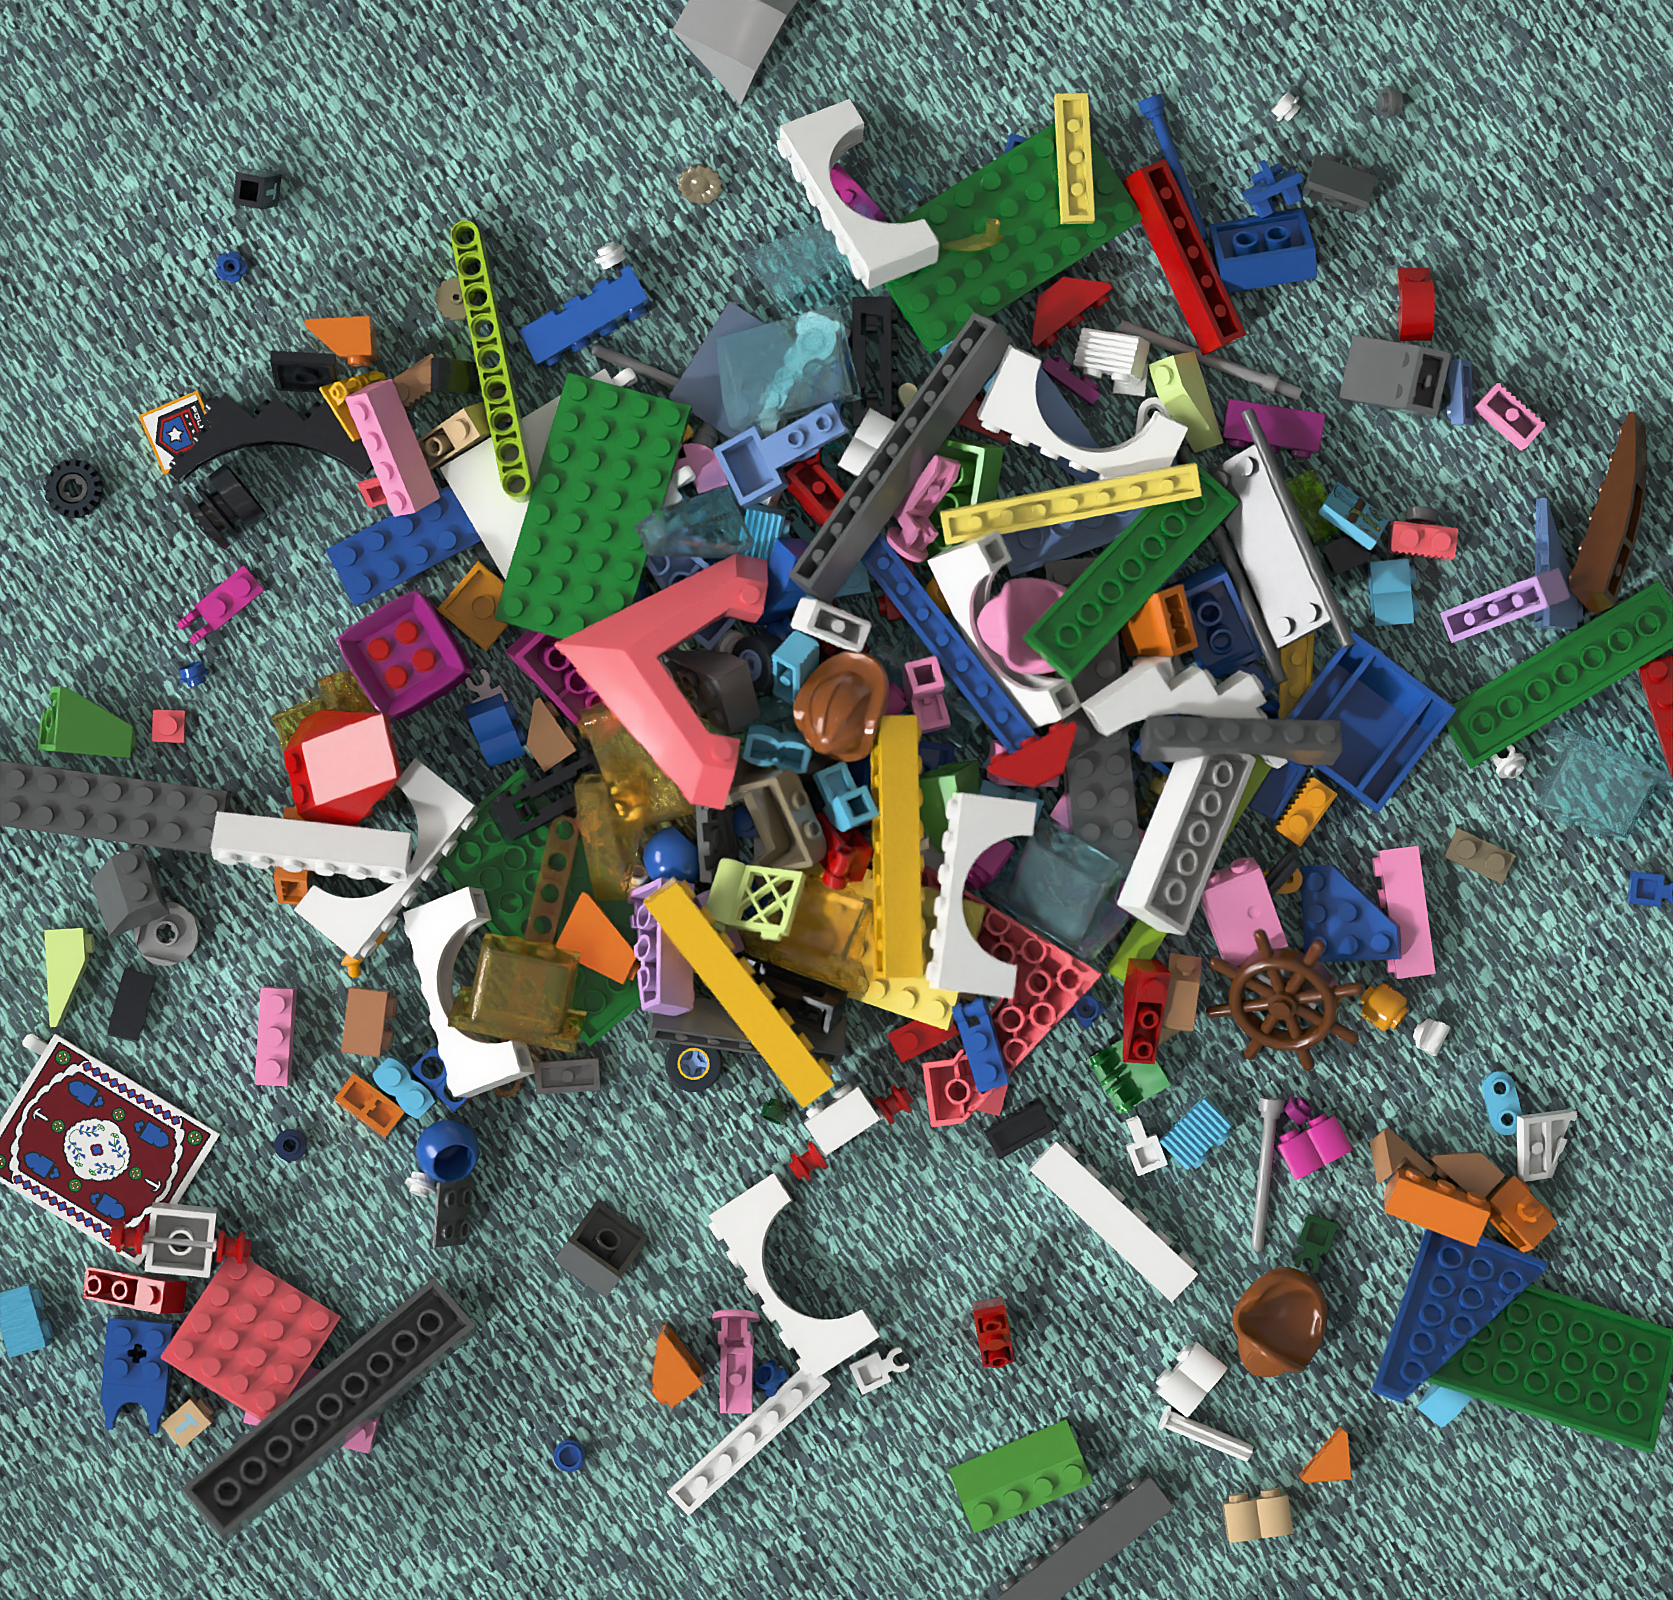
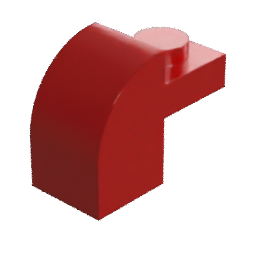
(1416, 304)

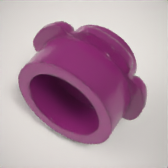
(1298, 1109)

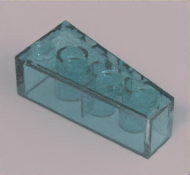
(799, 259)

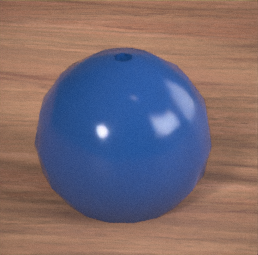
(671, 855)
(447, 1150)

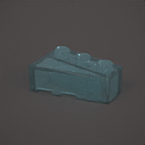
(696, 528)

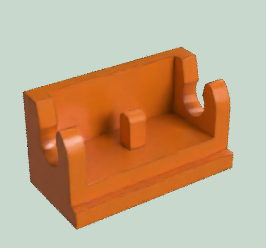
(369, 1105)

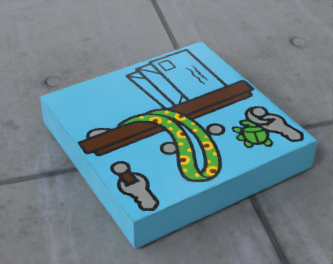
(1353, 516)

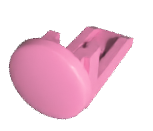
(918, 506)
(736, 1360)

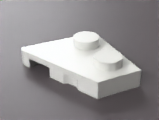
(1541, 1142)

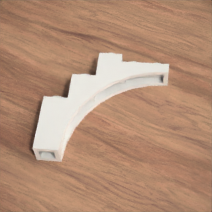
(1145, 693)

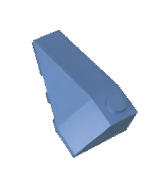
(1550, 556)

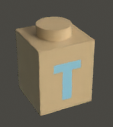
(189, 1421)

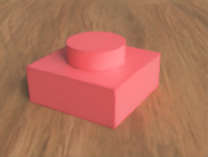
(169, 726)

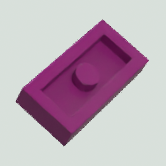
(1060, 372)

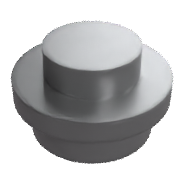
(1389, 102)

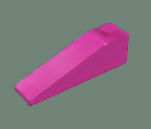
(553, 674)

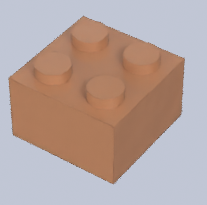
(368, 1021)

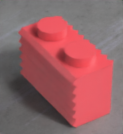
(1422, 540)

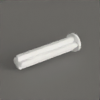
(1205, 1434)

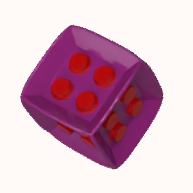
(404, 655)

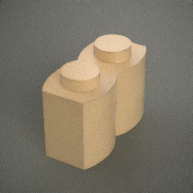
(1257, 1516)

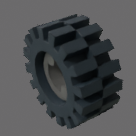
(62, 501)

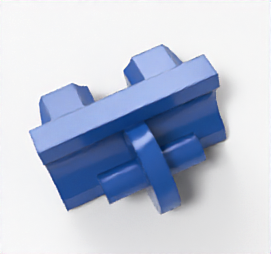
(1260, 194)

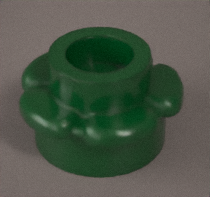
(775, 1111)

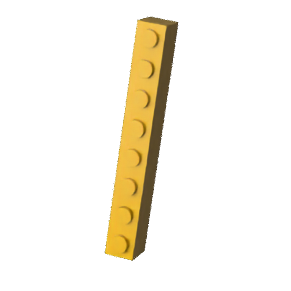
(897, 849)
(738, 991)

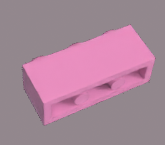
(275, 1036)

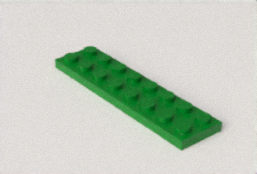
(1126, 577)
(1562, 675)

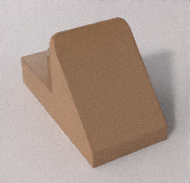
(1391, 1153)

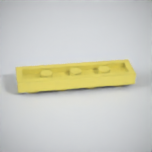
(1074, 158)

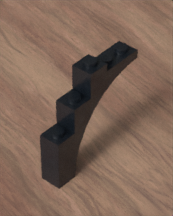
(274, 425)

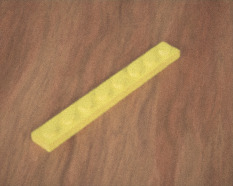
(1071, 503)

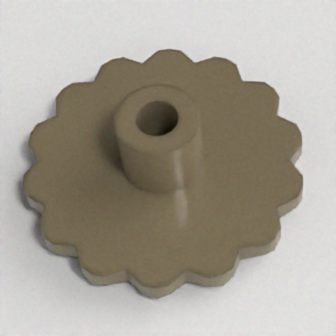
(700, 184)
(450, 300)

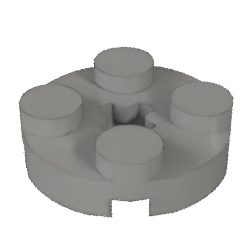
(178, 948)

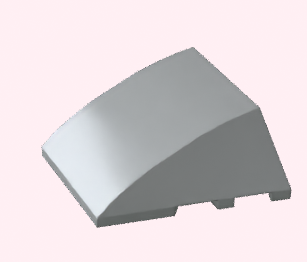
(733, 37)

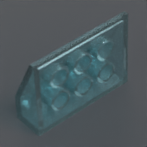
(786, 369)

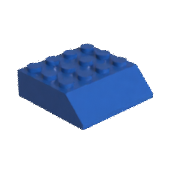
(1382, 717)

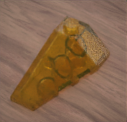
(611, 826)

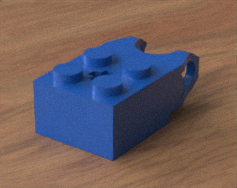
(136, 1379)

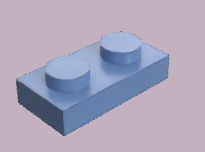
(1461, 393)

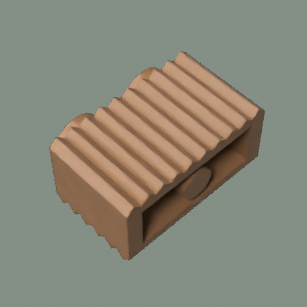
(415, 383)

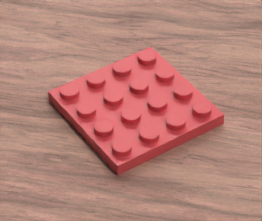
(251, 1337)

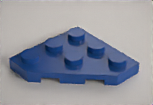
(1345, 918)

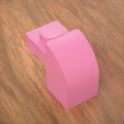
(705, 466)
(923, 692)

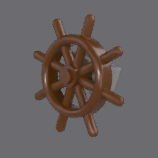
(1290, 987)

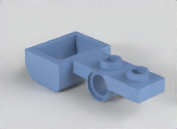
(756, 461)

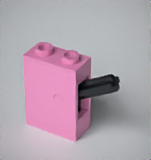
(1240, 903)

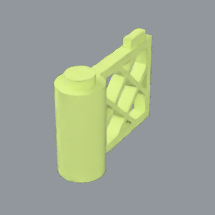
(730, 898)

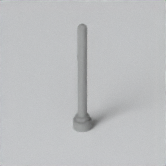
(1270, 1111)

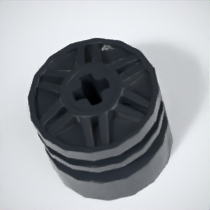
(224, 506)

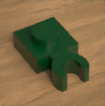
(1316, 1237)

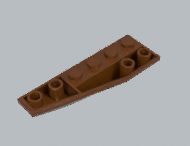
(1613, 522)

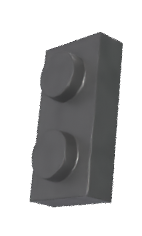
(567, 1076)

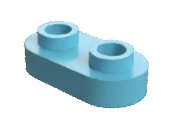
(1502, 1103)

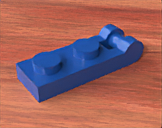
(981, 1045)

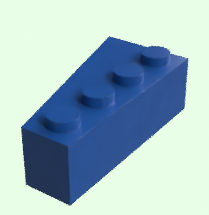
(585, 318)

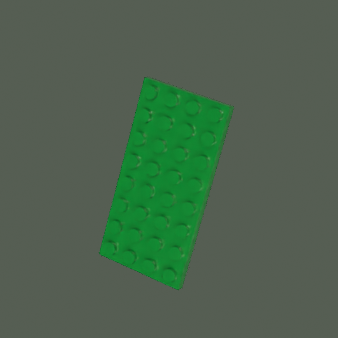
(1035, 246)
(597, 480)
(509, 884)
(1569, 1367)

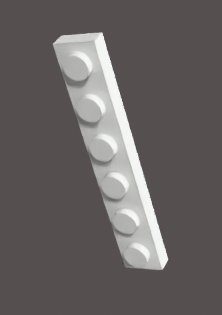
(746, 1440)

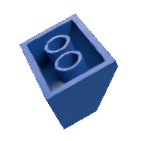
(1263, 250)

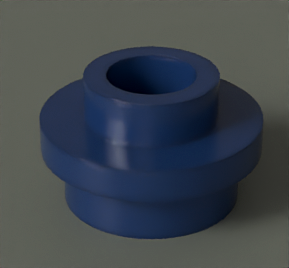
(297, 1137)

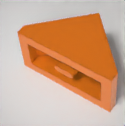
(1331, 1460)

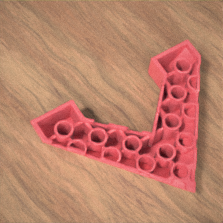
(623, 667)
(1044, 991)

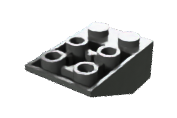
(1395, 376)
(714, 686)

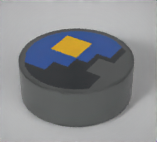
(1421, 515)

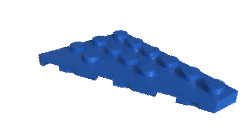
(1446, 1303)

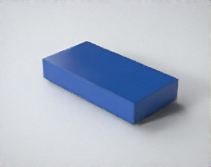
(1277, 790)

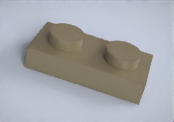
(1479, 856)

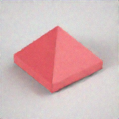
(372, 492)

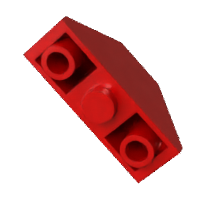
(1063, 306)
(1038, 758)
(993, 1331)

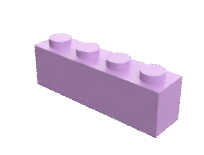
(1505, 605)

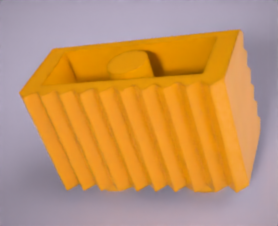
(1305, 811)

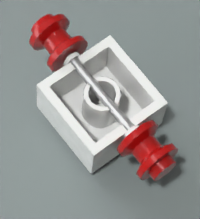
(842, 1121)
(180, 1240)

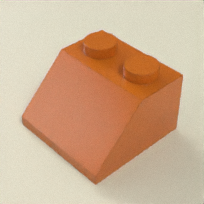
(348, 338)

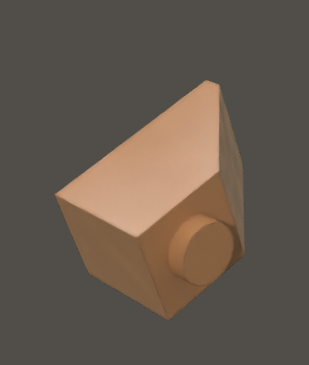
(1182, 992)

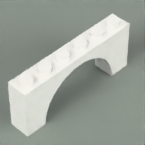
(874, 248)
(1014, 408)
(965, 581)
(441, 818)
(973, 827)
(436, 937)
(745, 1228)

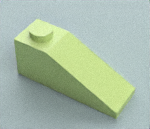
(1186, 398)
(65, 964)

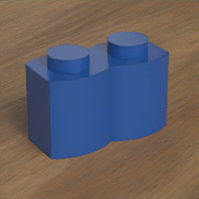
(495, 729)

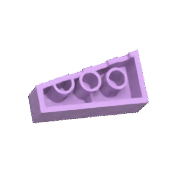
(665, 973)

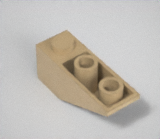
(455, 435)

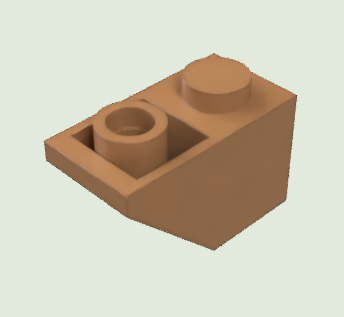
(546, 737)
(1468, 1170)

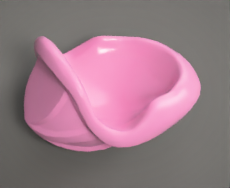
(1011, 616)

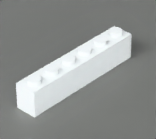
(311, 847)
(1113, 1221)

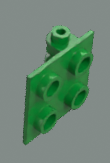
(1127, 1082)

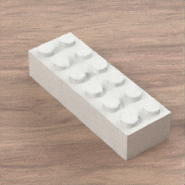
(1184, 839)

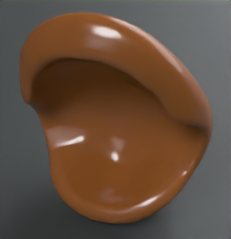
(843, 705)
(1280, 1322)

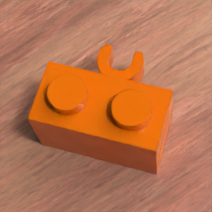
(1519, 1214)

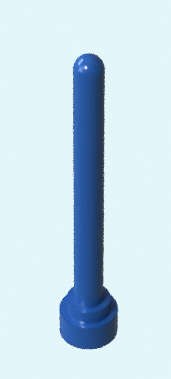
(1154, 110)

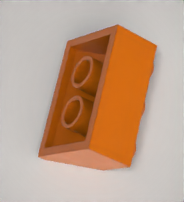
(1436, 1206)
(675, 1369)

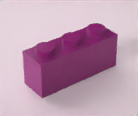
(1283, 428)

